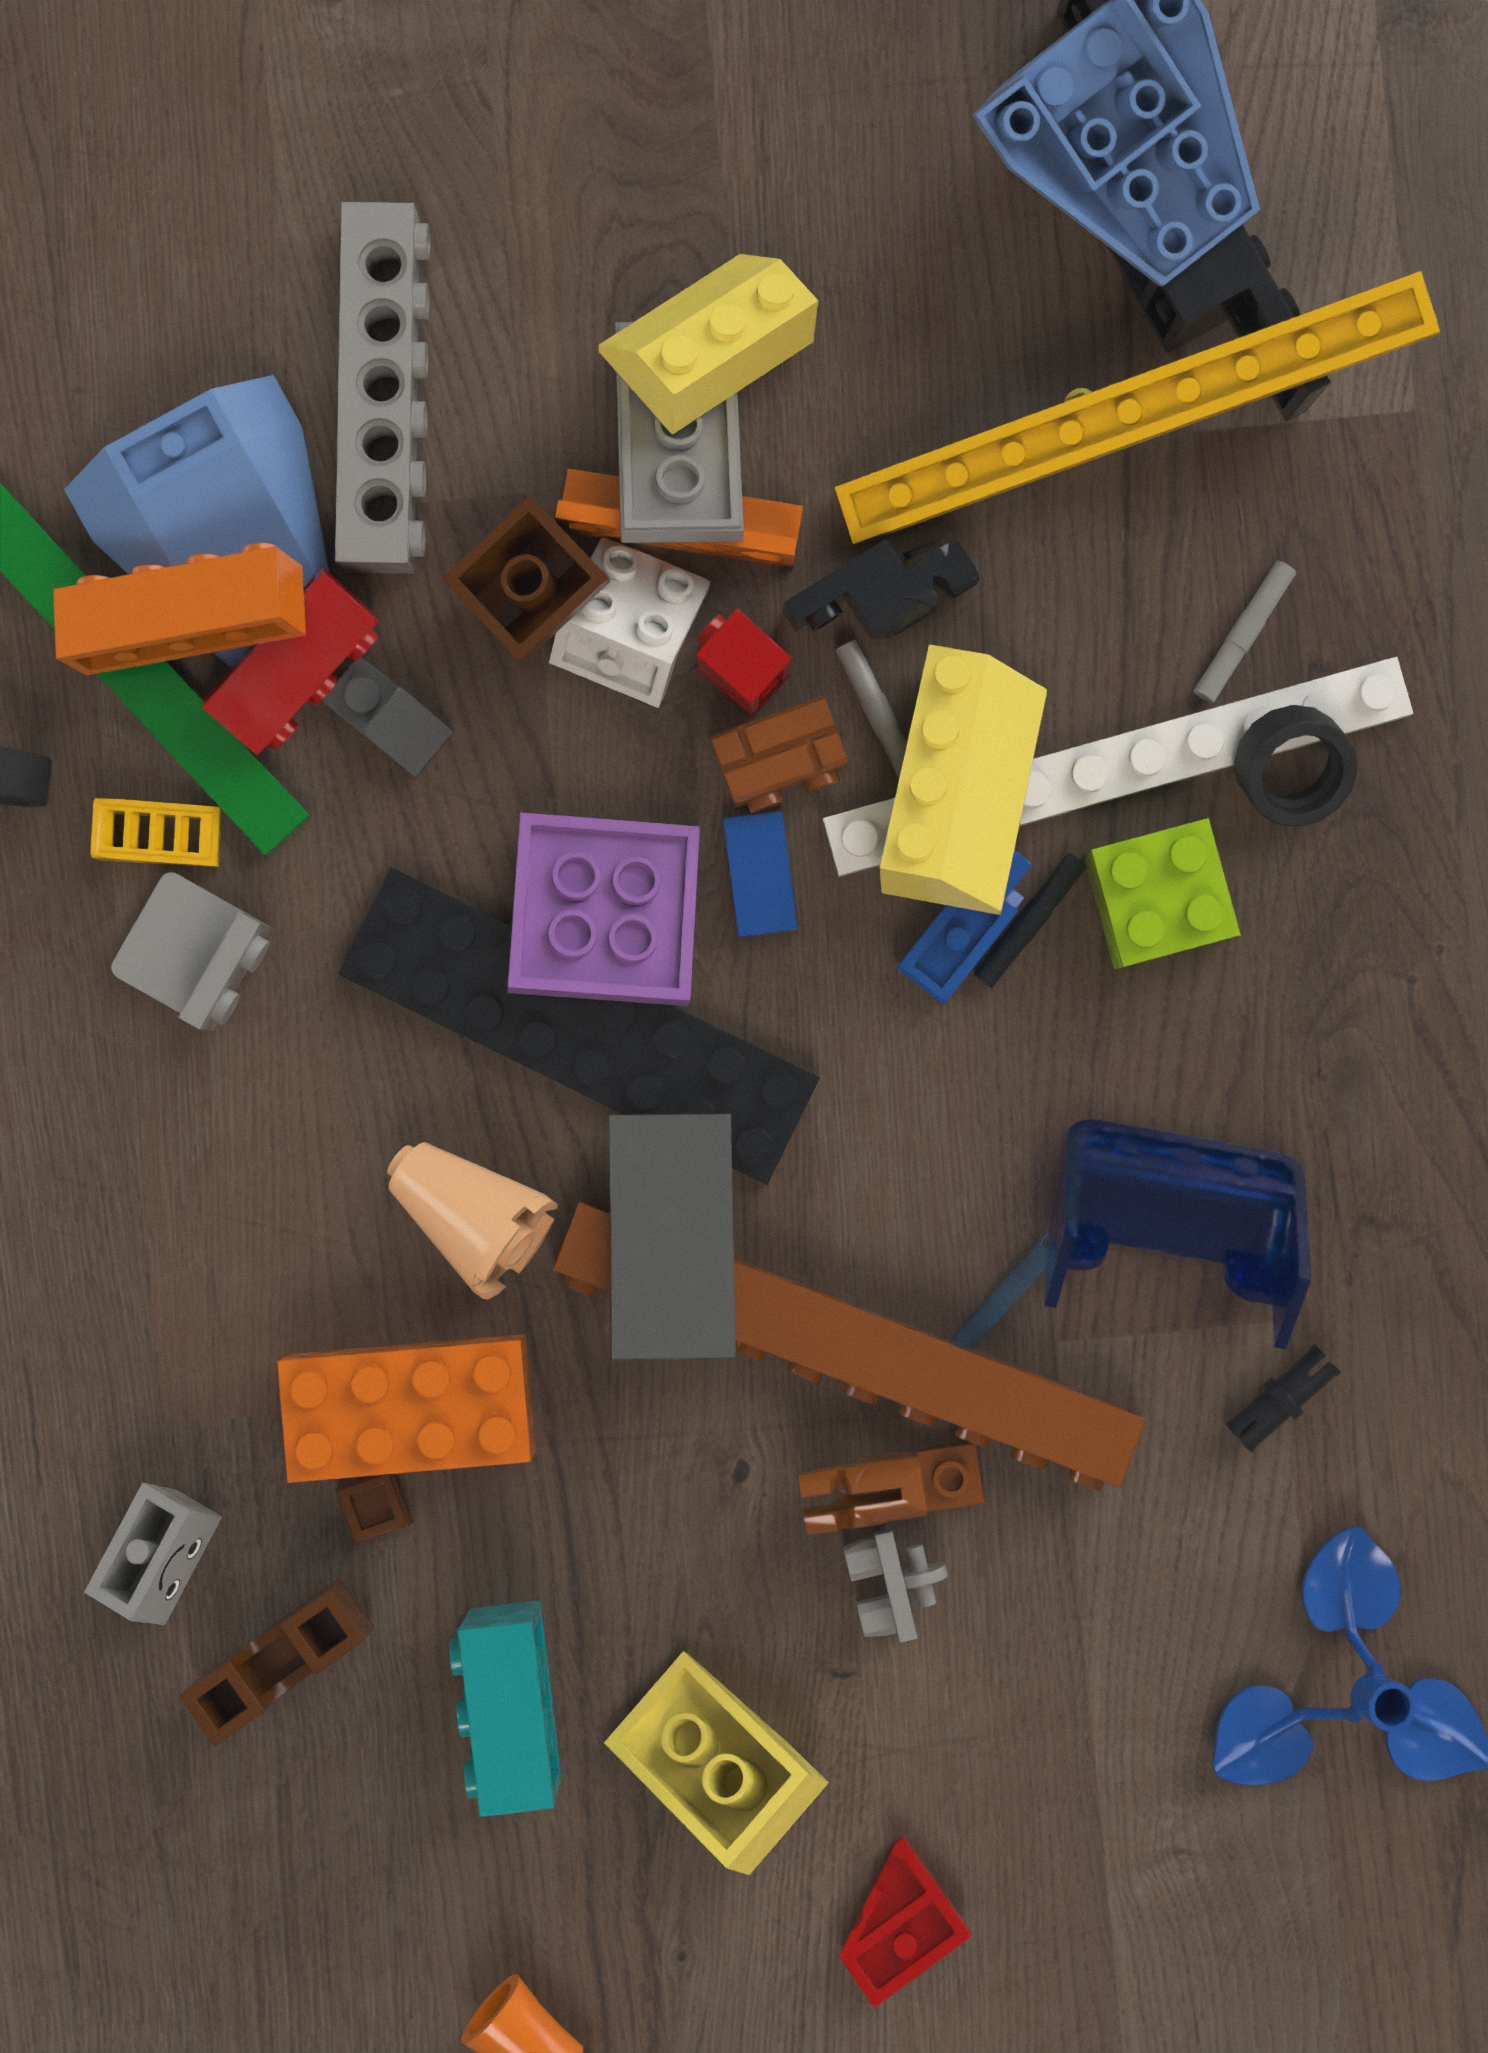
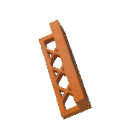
(593, 510)

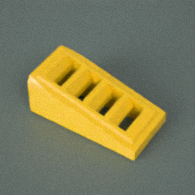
(104, 829)

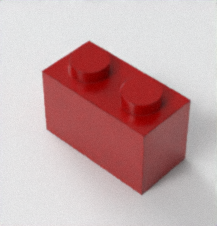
(741, 661)

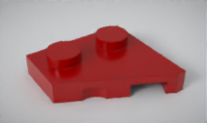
(901, 1927)

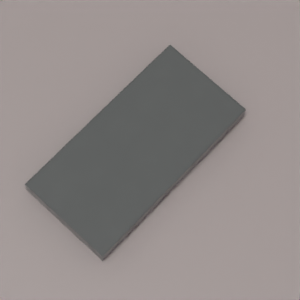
(671, 1237)

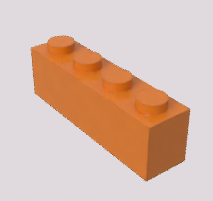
(179, 610)

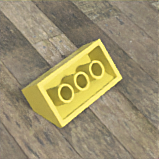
(962, 782)

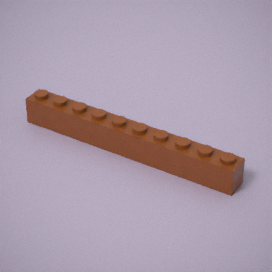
(898, 1363)

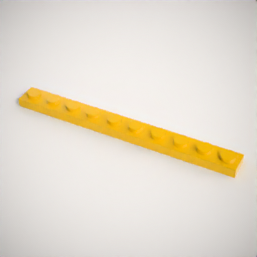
(1140, 408)

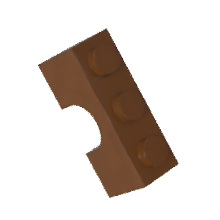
(276, 1661)

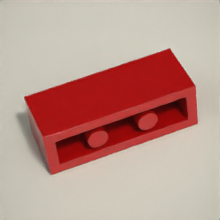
(279, 676)

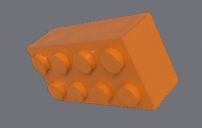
(406, 1408)

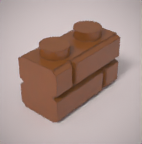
(780, 754)

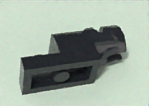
(883, 590)

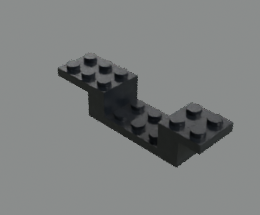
(1218, 287)

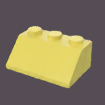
(714, 338)

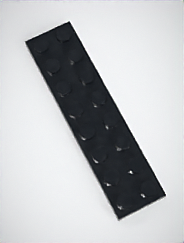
(625, 1055)

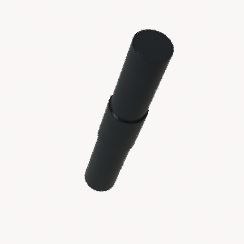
(1030, 920)

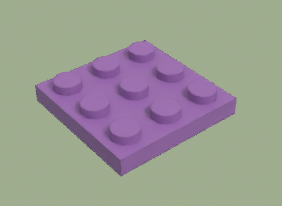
(604, 909)

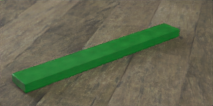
(158, 696)

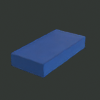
(760, 874)

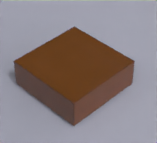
(373, 1506)

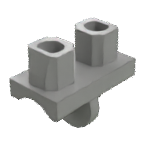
(892, 1612)

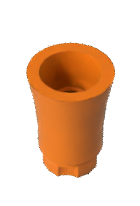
(516, 2023)

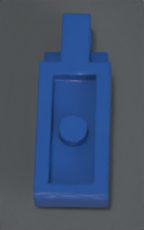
(959, 940)

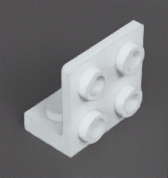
(632, 625)

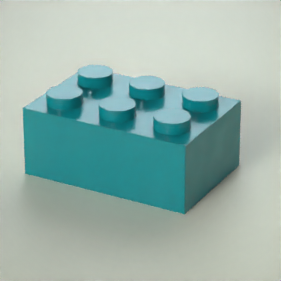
(507, 1708)

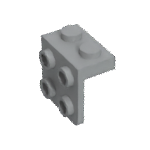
(191, 951)

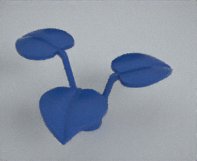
(1427, 1725)

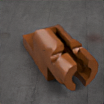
(893, 1487)

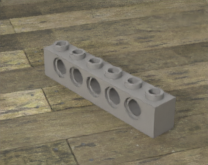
(369, 236)

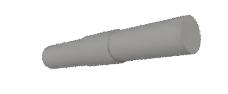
(1244, 631)
(874, 703)

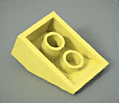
(715, 1765)

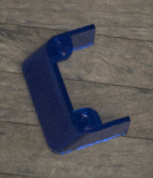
(1187, 1202)

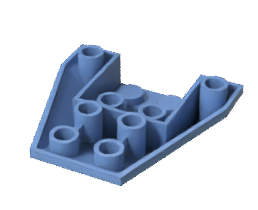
(1131, 133)
(206, 482)

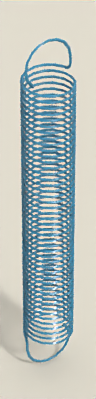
(1024, 1288)

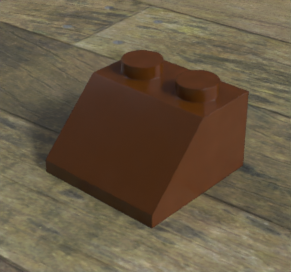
(526, 579)

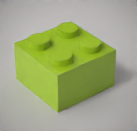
(1161, 893)

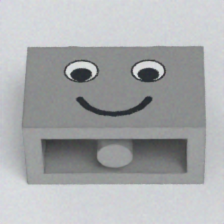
(153, 1554)

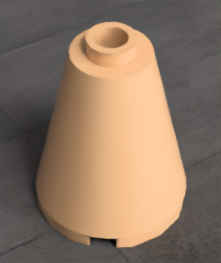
(471, 1214)

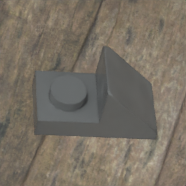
(388, 716)

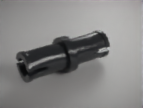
(1283, 1398)

